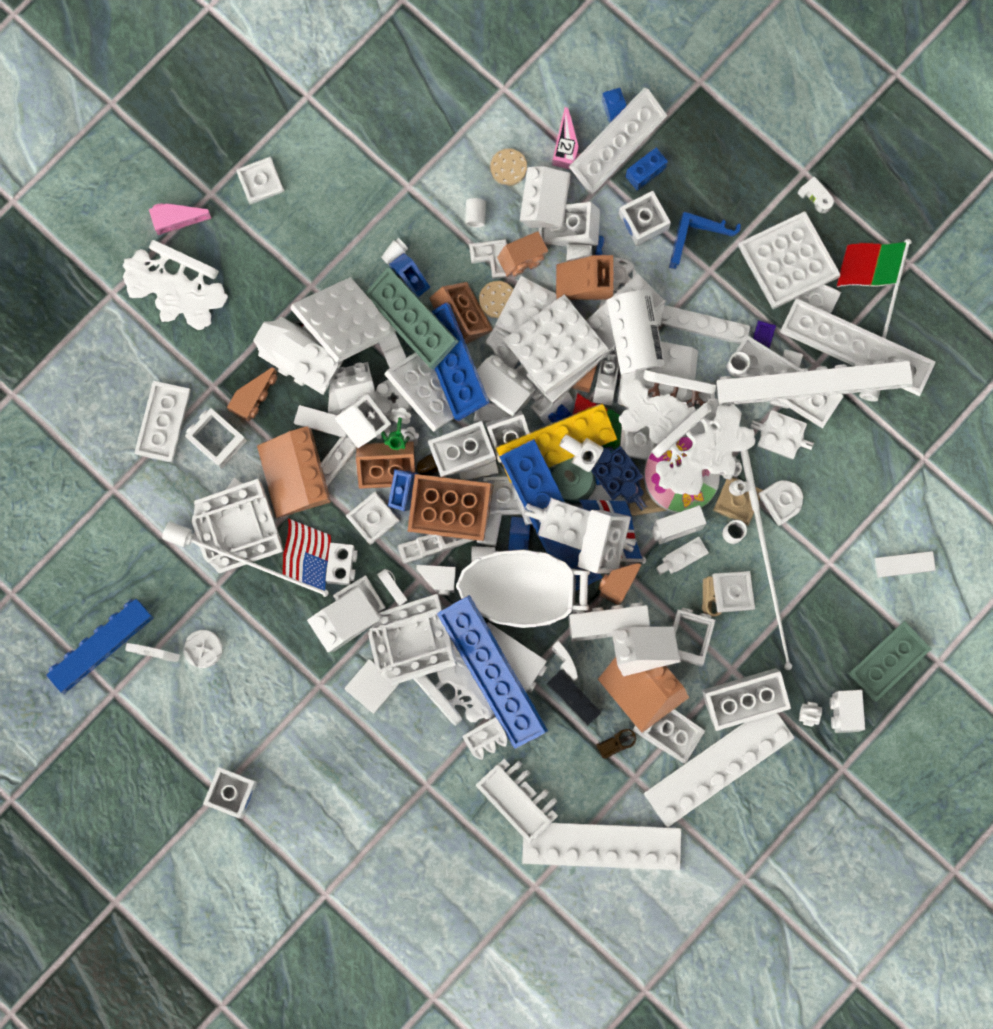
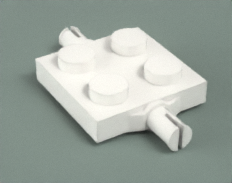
(782, 434)

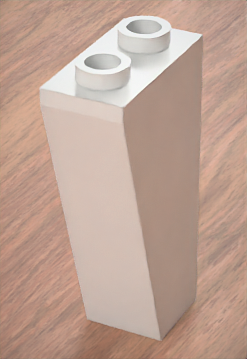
(522, 660)

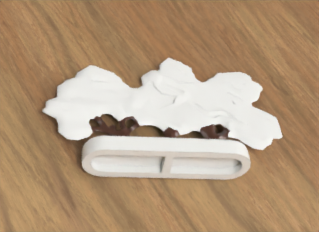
(663, 412)

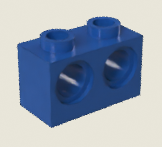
(646, 169)

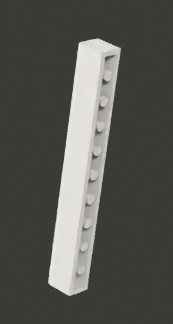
(814, 383)

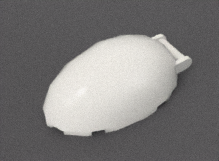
(523, 588)

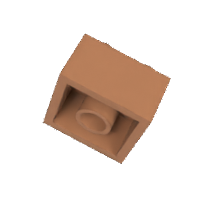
(522, 254)

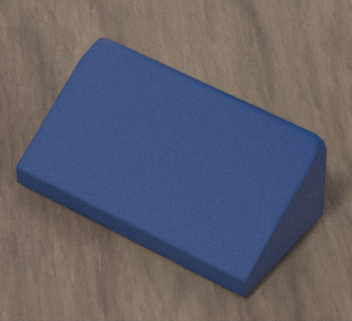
(401, 490)

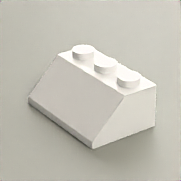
(544, 197)
(505, 385)
(603, 541)

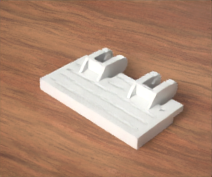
(516, 801)

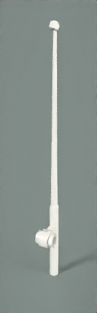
(738, 488)

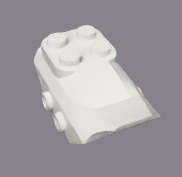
(296, 353)

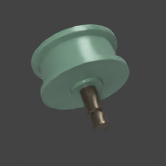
(573, 481)

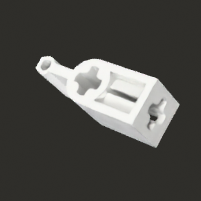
(392, 350)

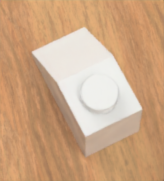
(439, 578)

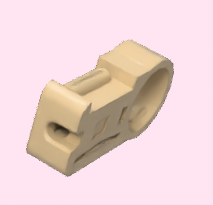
(708, 596)

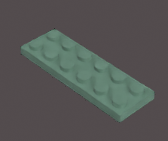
(411, 318)

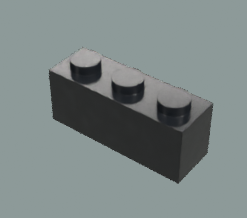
(573, 698)

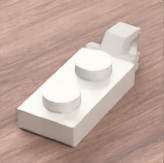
(683, 556)

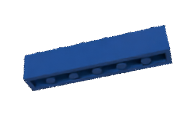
(99, 646)

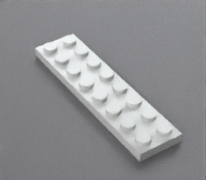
(851, 342)

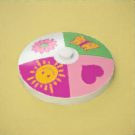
(666, 497)

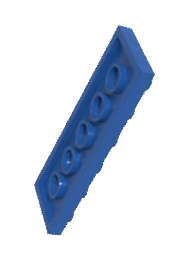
(457, 371)

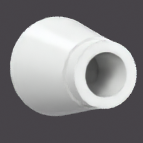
(394, 250)

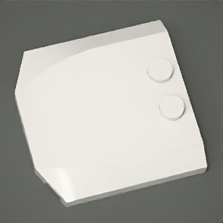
(678, 361)
(246, 528)
(411, 641)

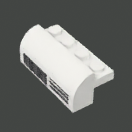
(635, 331)

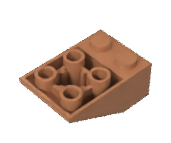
(585, 278)

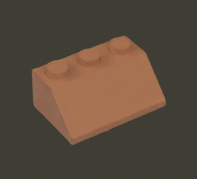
(465, 308)
(378, 462)
(617, 583)

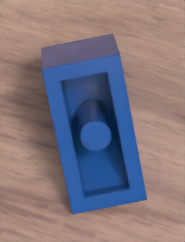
(613, 103)
(410, 274)

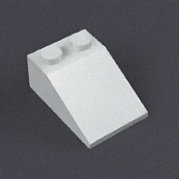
(579, 226)
(462, 450)
(343, 620)
(645, 648)
(674, 735)

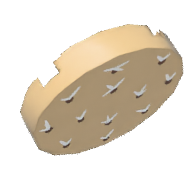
(508, 167)
(494, 298)

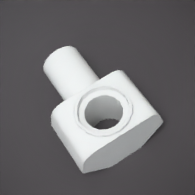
(578, 450)

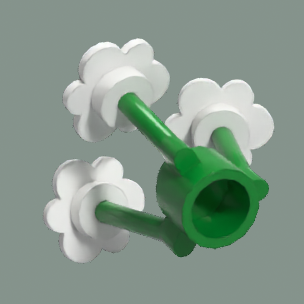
(399, 438)

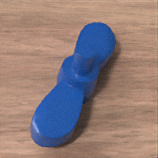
(598, 251)

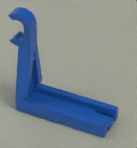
(699, 223)

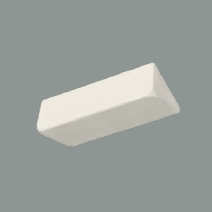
(544, 407)

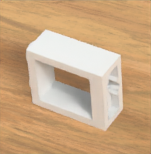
(229, 451)
(678, 525)
(702, 619)

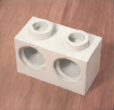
(336, 564)

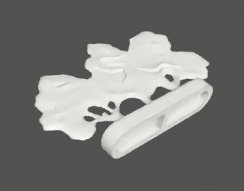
(176, 291)
(709, 450)
(460, 679)

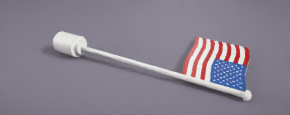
(303, 557)

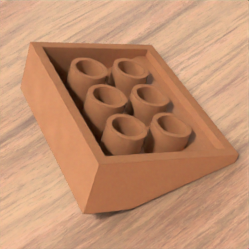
(293, 472)
(450, 507)
(644, 695)

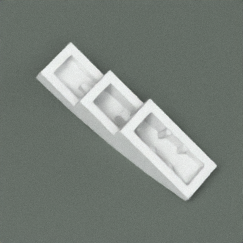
(428, 546)

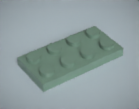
(889, 661)

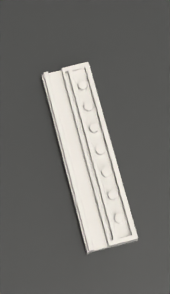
(602, 326)
(717, 767)
(605, 846)

